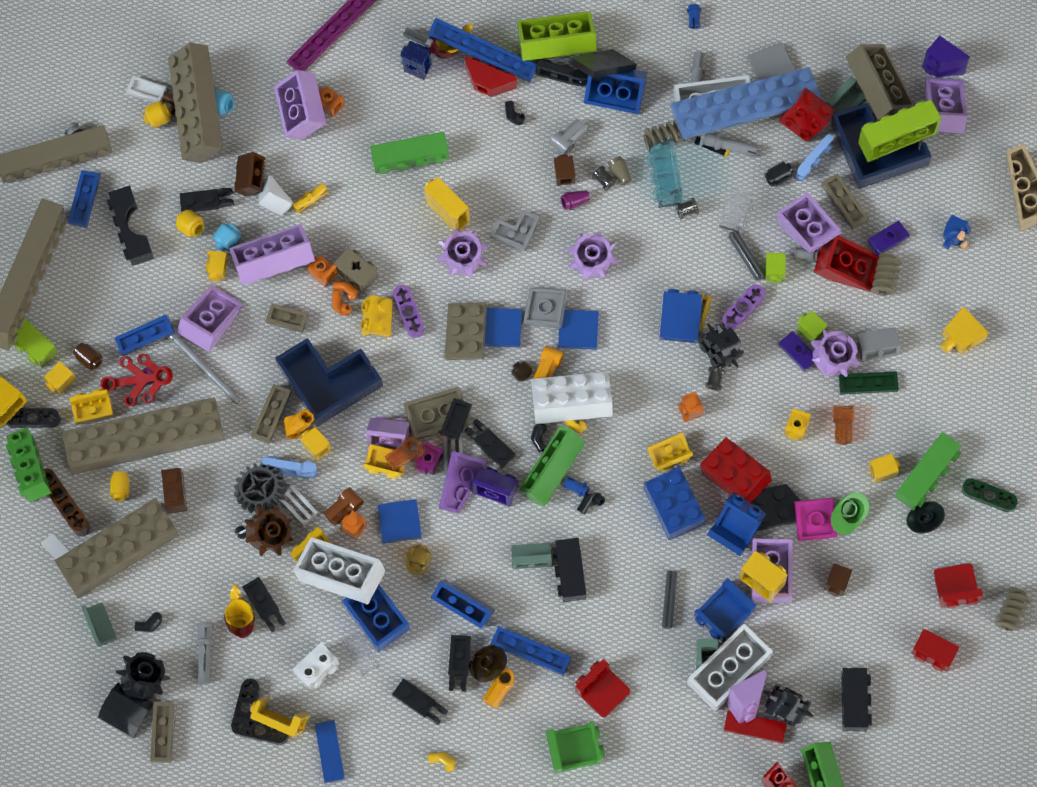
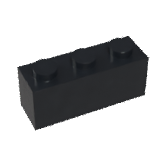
(569, 570)
(855, 699)

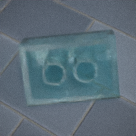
(665, 174)

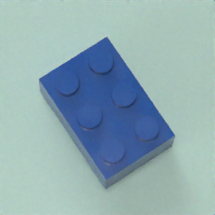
(674, 503)
(378, 619)

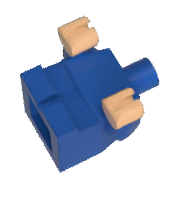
(955, 232)

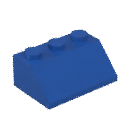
(617, 91)

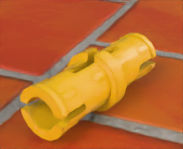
(310, 198)

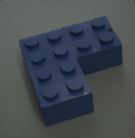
(847, 129)
(327, 389)

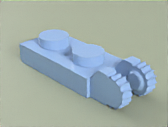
(814, 158)
(292, 467)

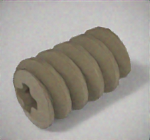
(660, 135)
(886, 274)
(1012, 609)

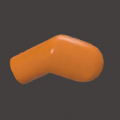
(348, 287)
(338, 306)

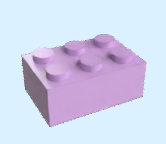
(300, 104)
(779, 553)

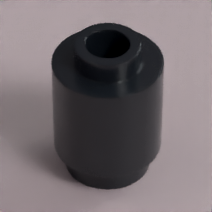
(779, 174)

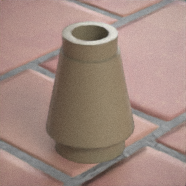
(619, 170)

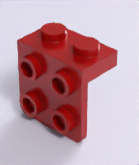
(807, 115)
(957, 586)
(601, 688)

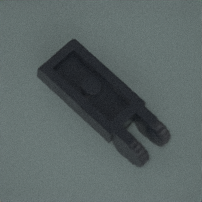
(561, 73)
(205, 200)
(491, 444)
(263, 602)
(459, 660)
(418, 701)

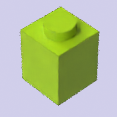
(775, 267)
(811, 326)

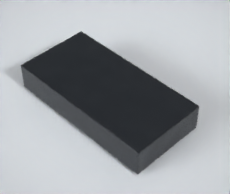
(456, 419)

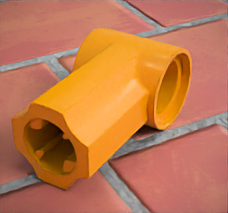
(550, 360)
(297, 423)
(498, 690)

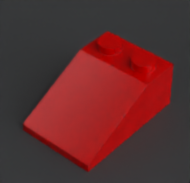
(847, 263)

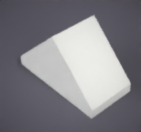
(274, 197)

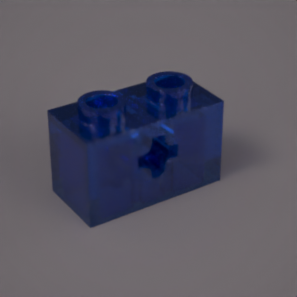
(416, 59)

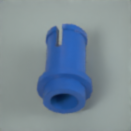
(694, 16)
(576, 486)

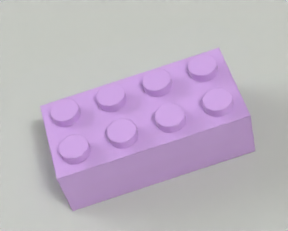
(272, 254)

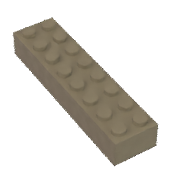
(29, 269)
(143, 435)

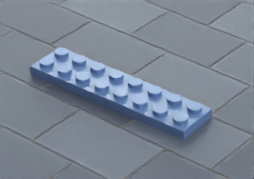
(741, 103)

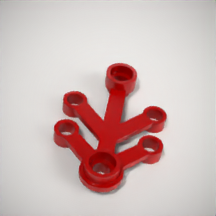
(139, 379)

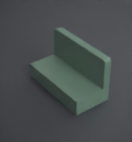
(846, 96)
(531, 556)
(99, 624)
(705, 647)

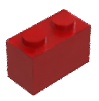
(934, 650)

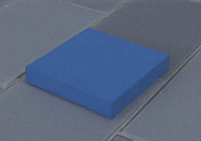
(503, 327)
(579, 330)
(399, 521)

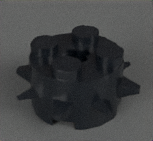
(721, 346)
(142, 675)
(787, 705)

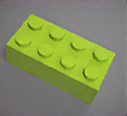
(556, 35)
(899, 130)

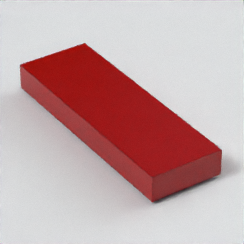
(757, 728)

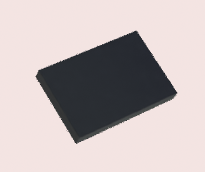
(602, 63)

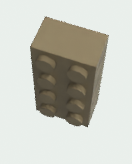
(879, 79)

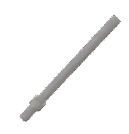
(203, 366)

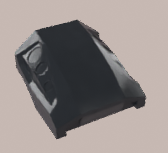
(124, 711)

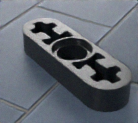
(17, 423)

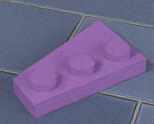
(458, 481)

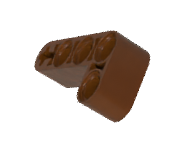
(64, 502)

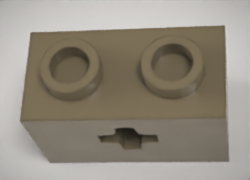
(359, 278)

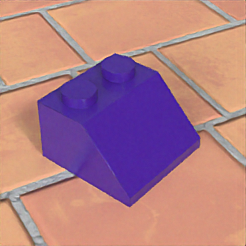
(945, 59)
(495, 486)

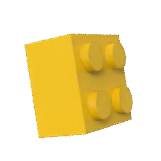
(763, 575)

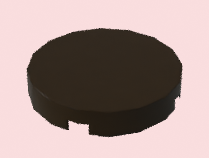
(488, 663)

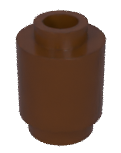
(87, 356)

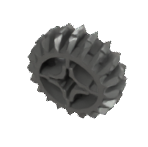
(245, 497)

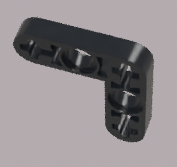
(245, 717)

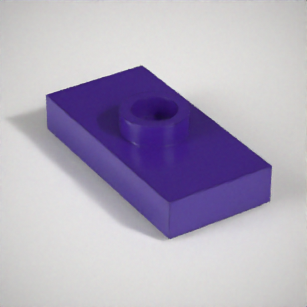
(888, 238)
(797, 350)

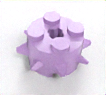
(594, 246)
(454, 248)
(835, 353)

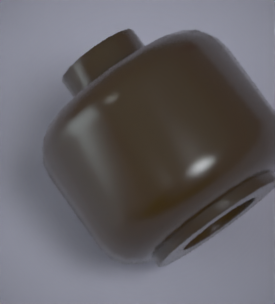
(521, 370)

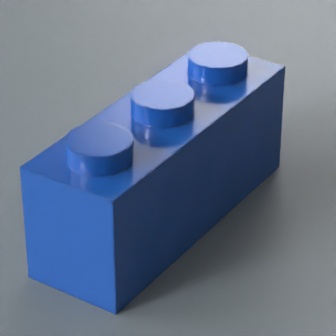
(462, 603)

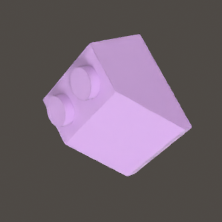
(387, 432)
(746, 696)

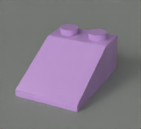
(949, 101)
(807, 223)
(209, 318)

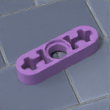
(756, 301)
(408, 325)

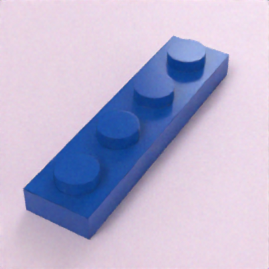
(531, 651)

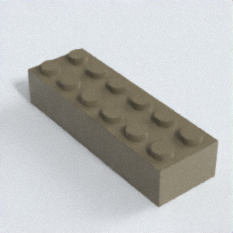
(195, 102)
(116, 547)

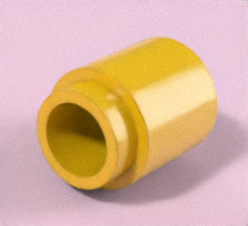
(119, 486)

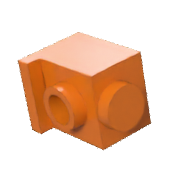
(332, 105)
(323, 275)
(690, 407)
(353, 525)

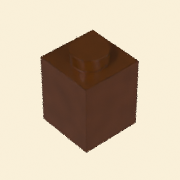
(564, 170)
(838, 580)

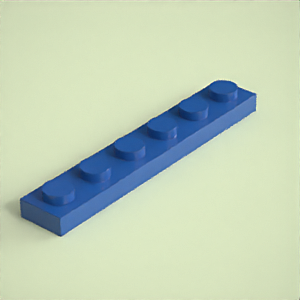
(482, 49)

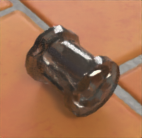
(604, 178)
(687, 208)
(715, 378)

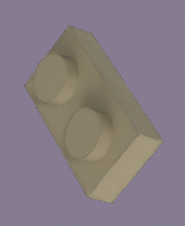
(287, 318)

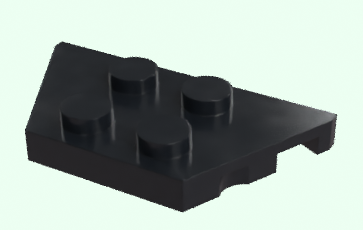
(778, 506)

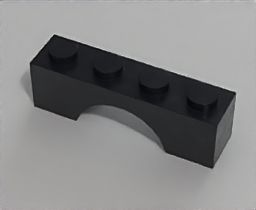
(124, 205)

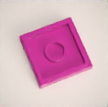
(814, 519)

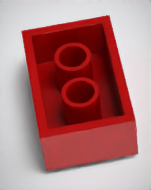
(735, 471)

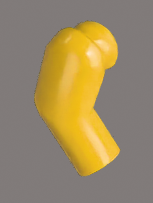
(577, 427)
(443, 757)

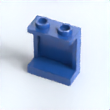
(680, 316)
(736, 524)
(725, 611)

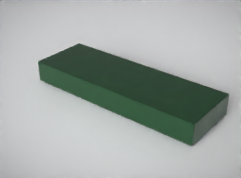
(868, 383)

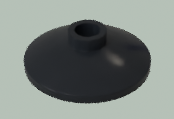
(926, 518)

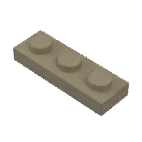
(845, 201)
(271, 414)
(162, 732)

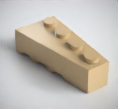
(1024, 185)

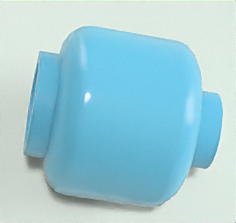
(224, 101)
(227, 236)

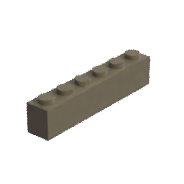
(54, 154)

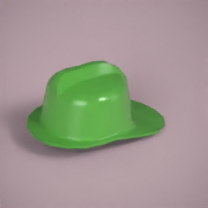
(849, 513)

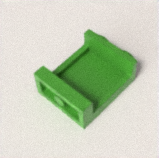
(575, 747)

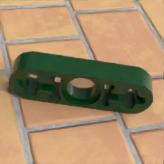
(986, 487)

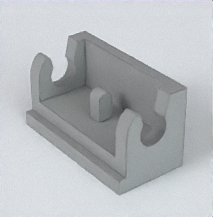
(879, 344)

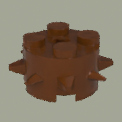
(268, 530)

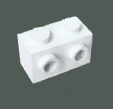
(316, 667)

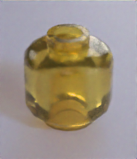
(418, 559)

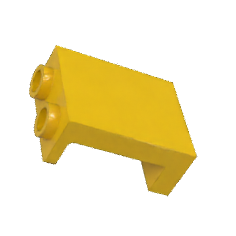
(279, 722)

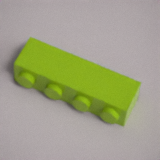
(35, 345)

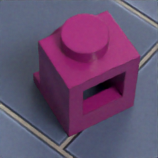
(429, 466)

